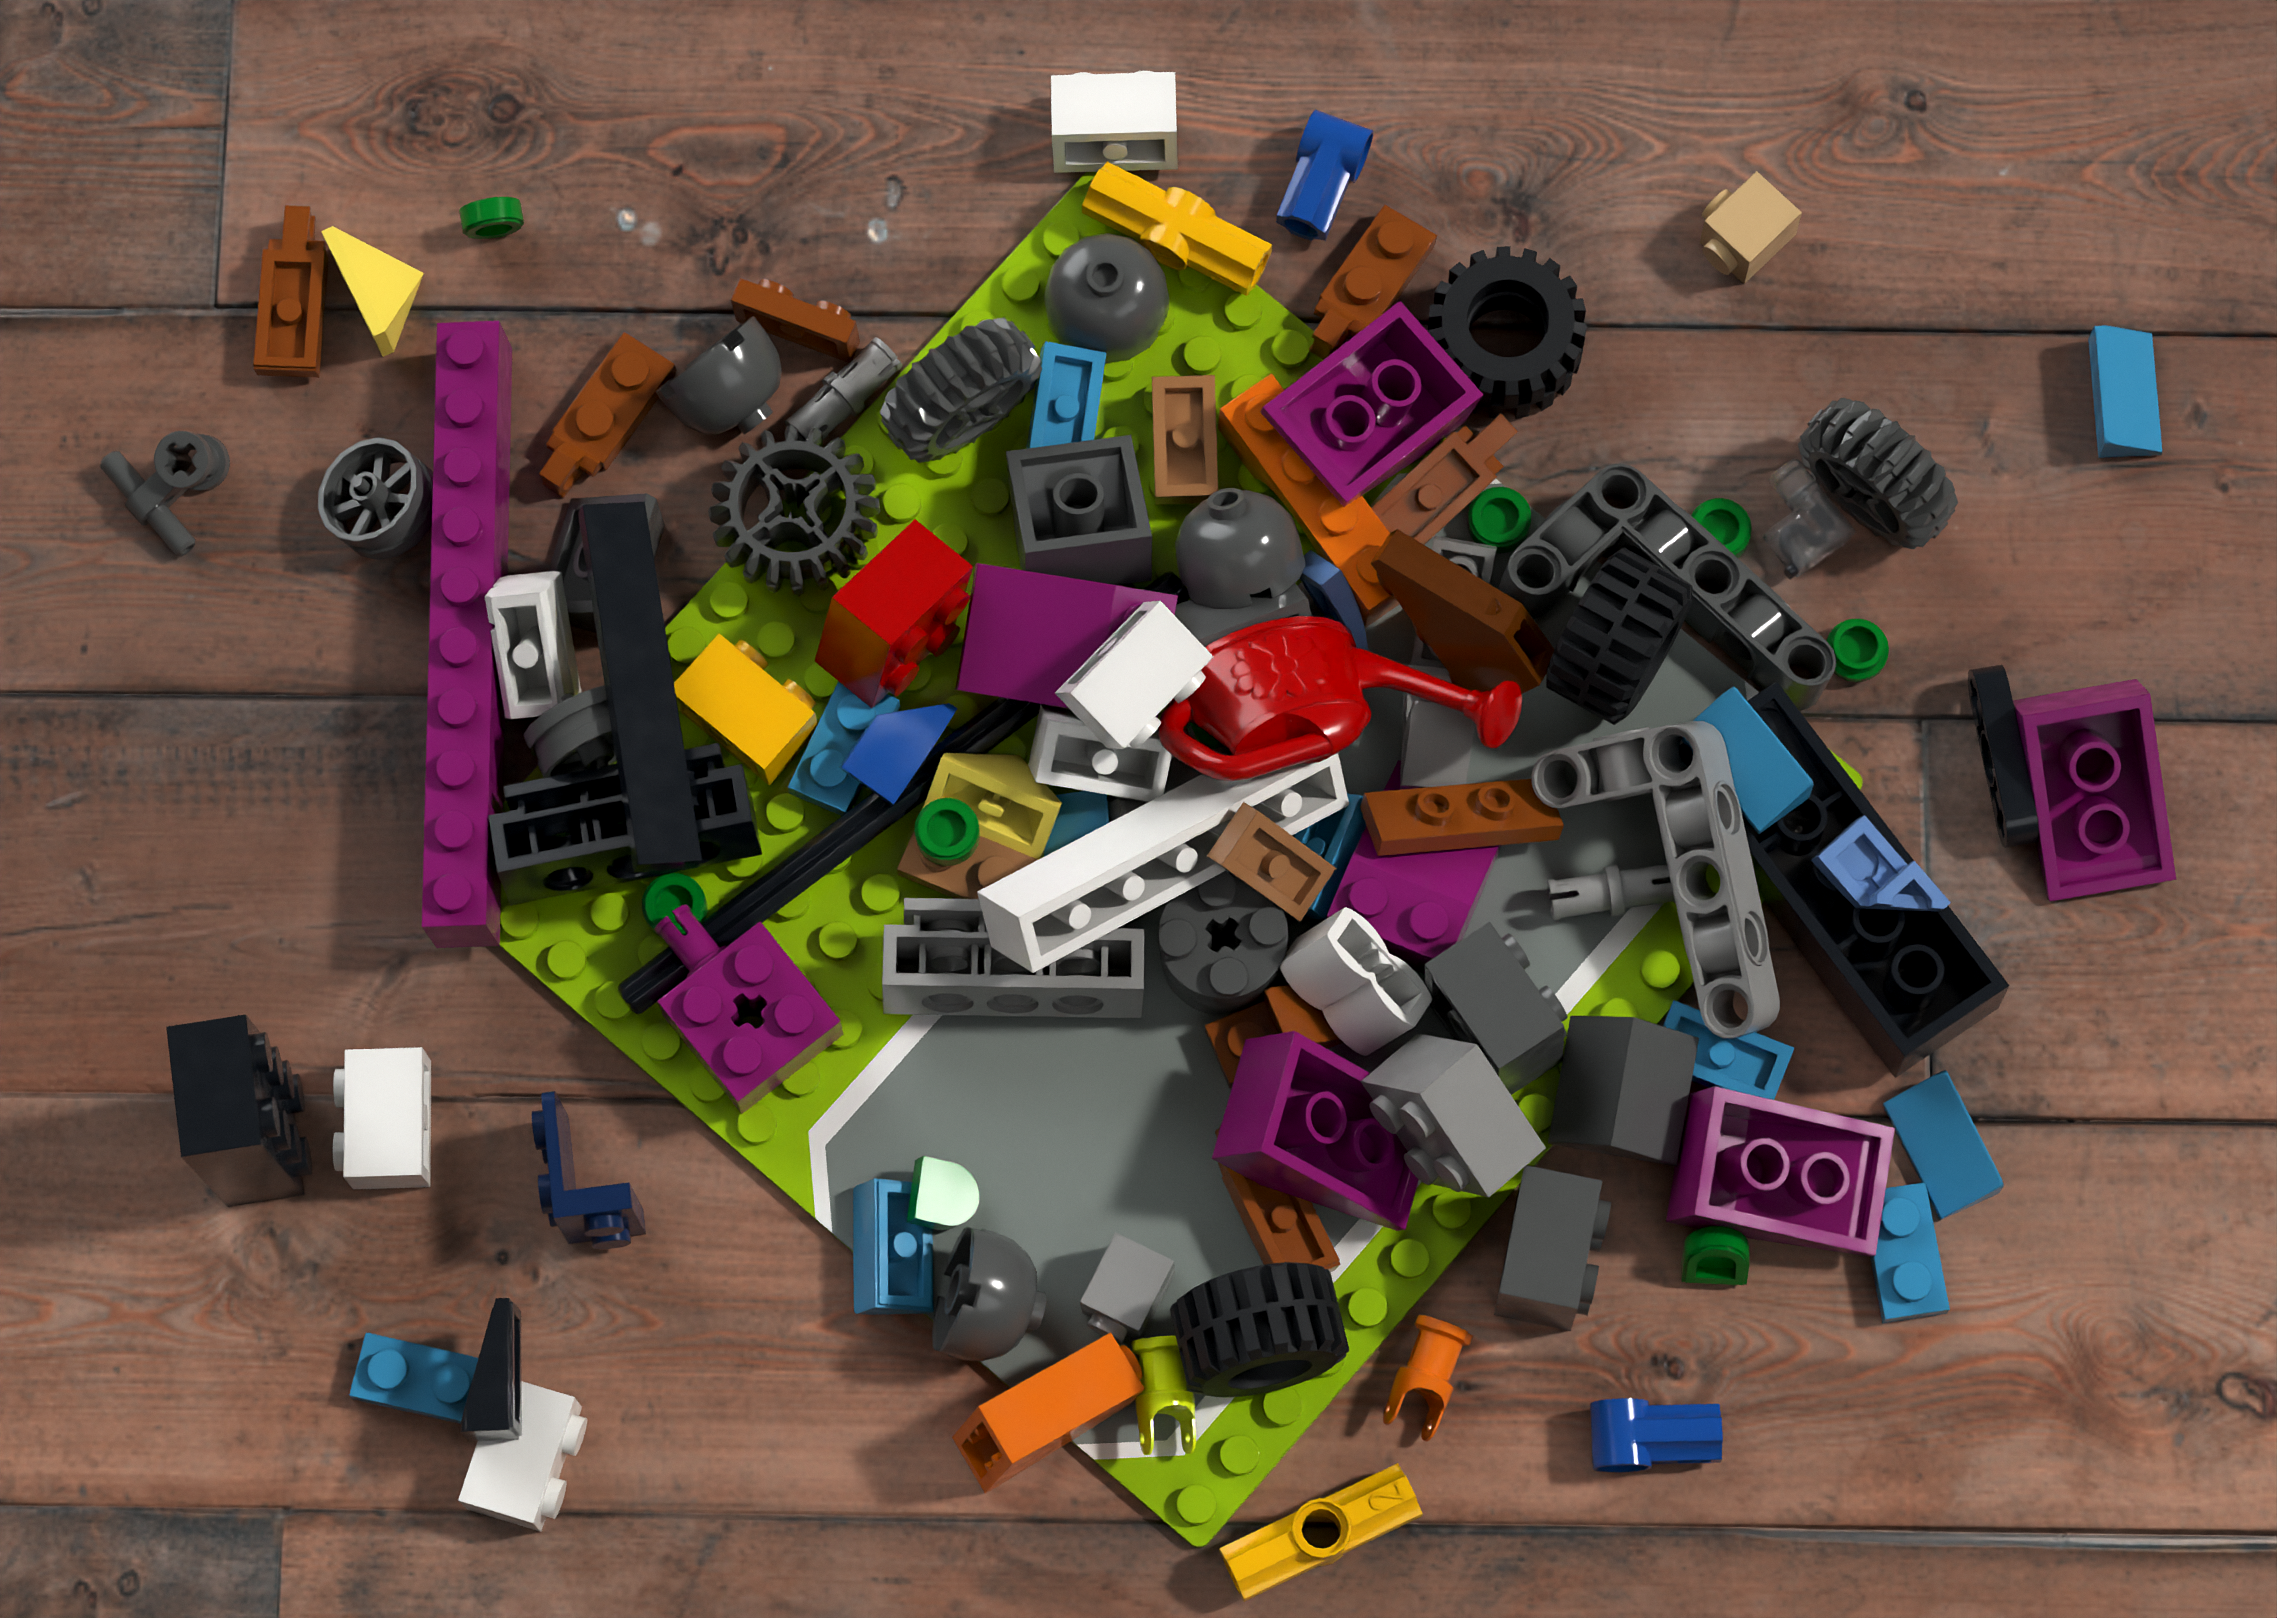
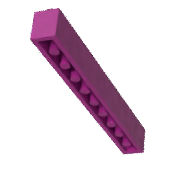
(463, 683)

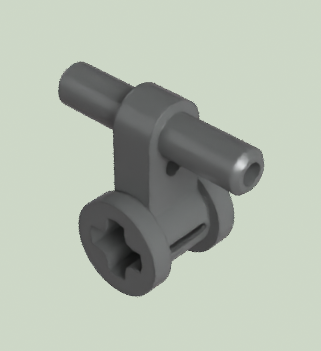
(151, 498)

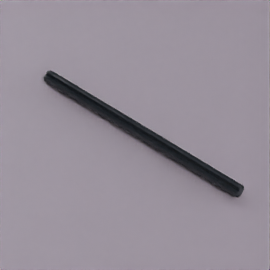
(841, 839)

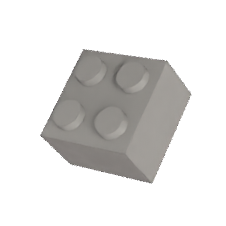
(1452, 1115)

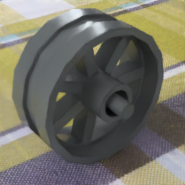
(376, 496)
(573, 734)

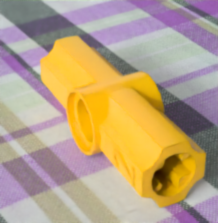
(1177, 228)
(1358, 1511)

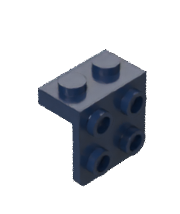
(593, 1214)

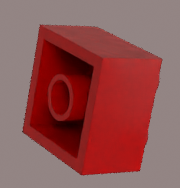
(894, 615)

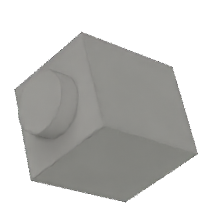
(1126, 1289)

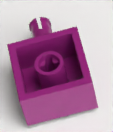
(737, 976)

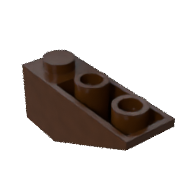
(1466, 621)

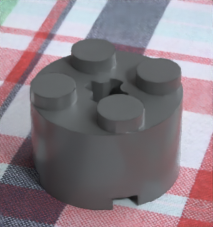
(1226, 978)

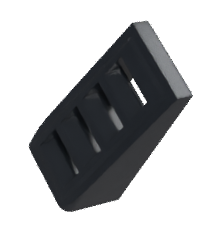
(495, 1393)

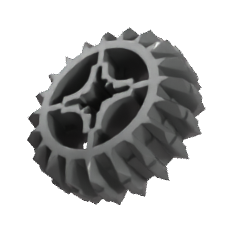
(960, 389)
(1878, 473)
(774, 528)

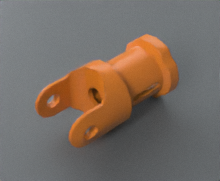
(1428, 1370)

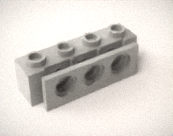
(947, 967)

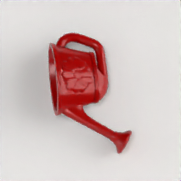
(1296, 697)

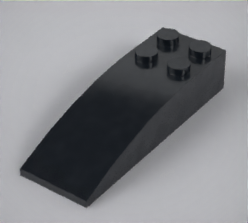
(1896, 973)

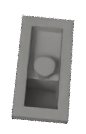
(1434, 740)

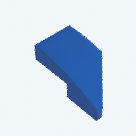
(895, 748)

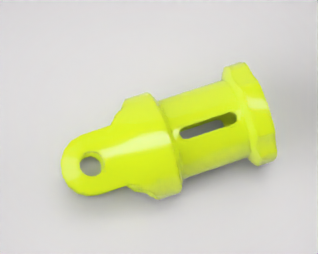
(1164, 1391)

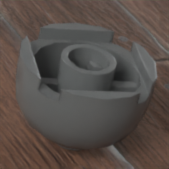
(1107, 296)
(727, 383)
(1237, 548)
(987, 1298)

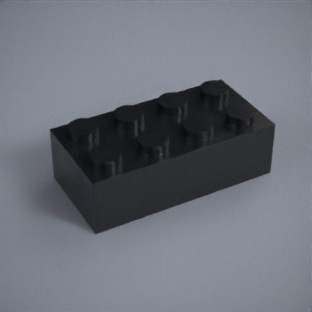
(238, 1111)

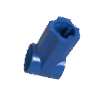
(1327, 161)
(1635, 1435)

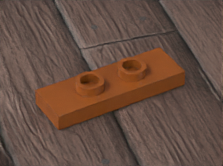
(1458, 817)

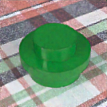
(1859, 649)

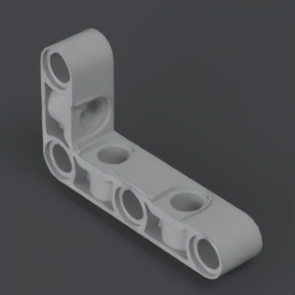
(1698, 828)

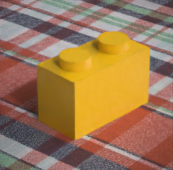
(746, 707)

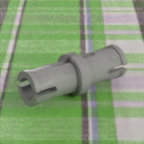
(846, 390)
(1610, 891)

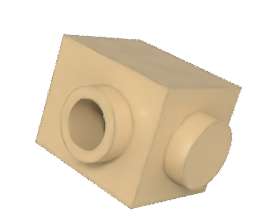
(1747, 227)

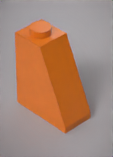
(1048, 1410)

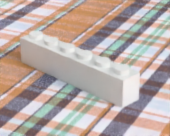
(1143, 860)

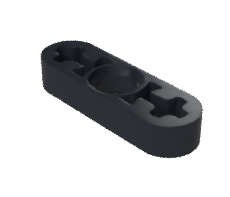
(2003, 756)

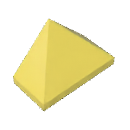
(378, 285)
(1003, 797)

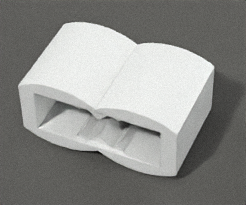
(1355, 981)

